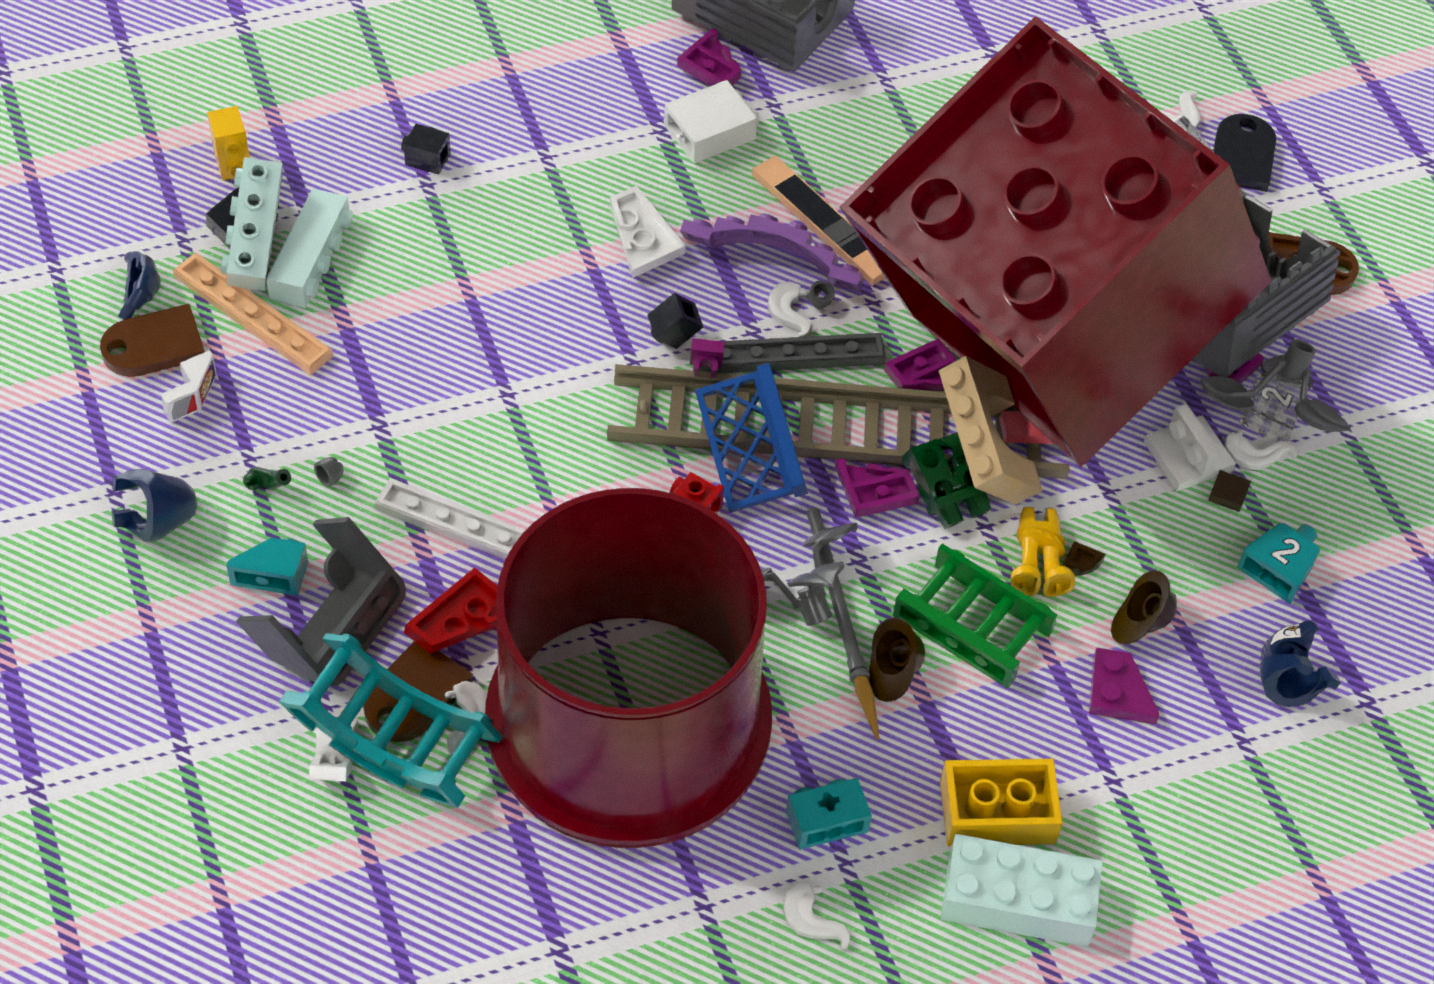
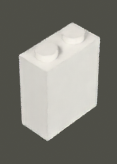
(710, 121)

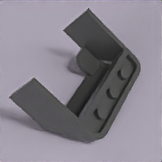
(360, 604)

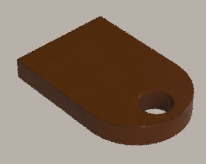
(1288, 245)
(152, 342)
(427, 672)

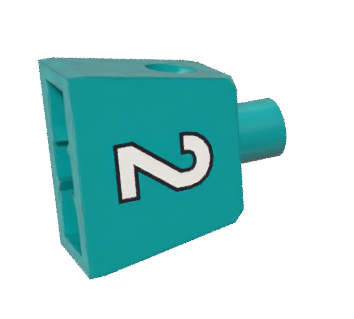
(1281, 559)

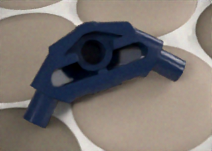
(141, 283)

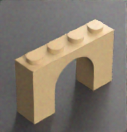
(974, 397)

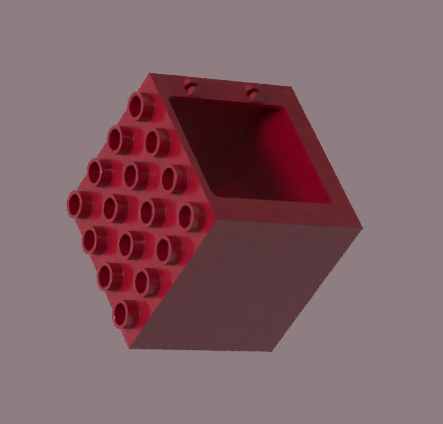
(1062, 237)

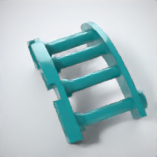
(371, 753)

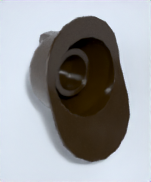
(1145, 609)
(894, 659)

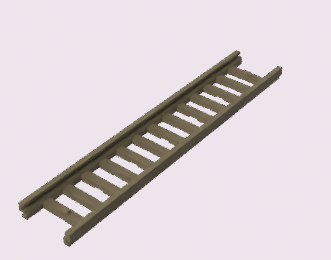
(807, 392)

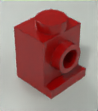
(700, 491)

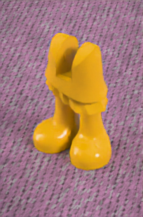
(1045, 539)

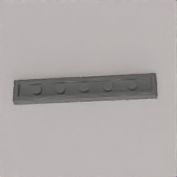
(802, 352)

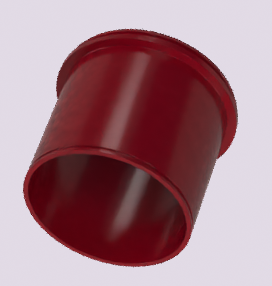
(630, 771)

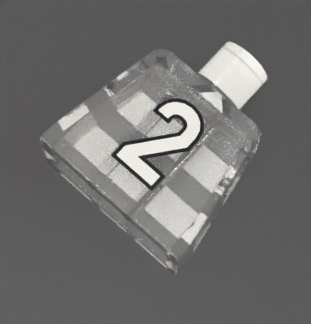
(1274, 408)

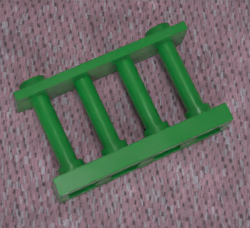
(966, 643)

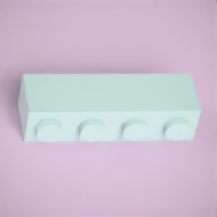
(309, 248)

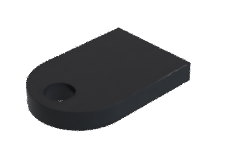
(1247, 151)

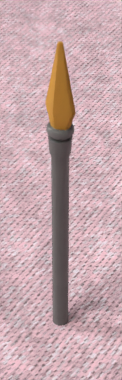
(857, 668)

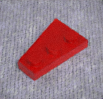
(457, 614)

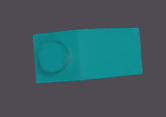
(270, 566)

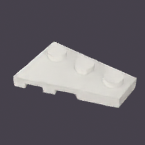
(643, 232)

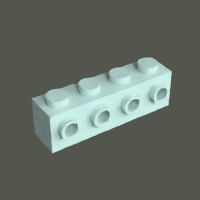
(253, 224)

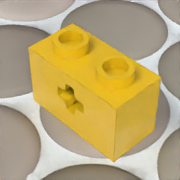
(228, 140)

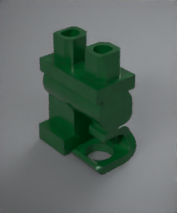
(945, 488)

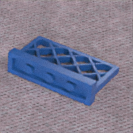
(779, 433)

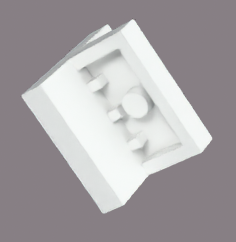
(1188, 450)

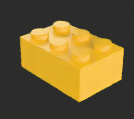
(1001, 800)

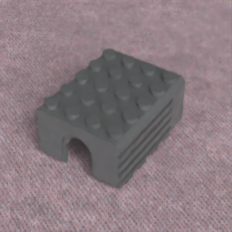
(771, 28)
(1295, 293)

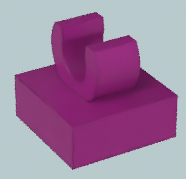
(706, 354)

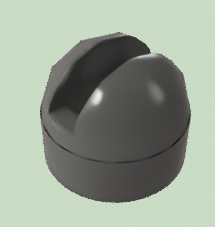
(816, 289)
(328, 470)

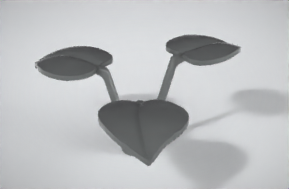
(1290, 365)
(812, 598)

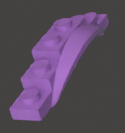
(768, 231)

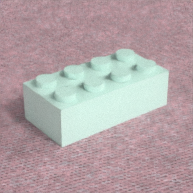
(1022, 890)

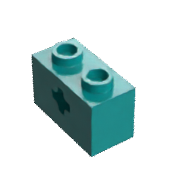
(828, 812)

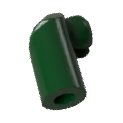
(266, 478)

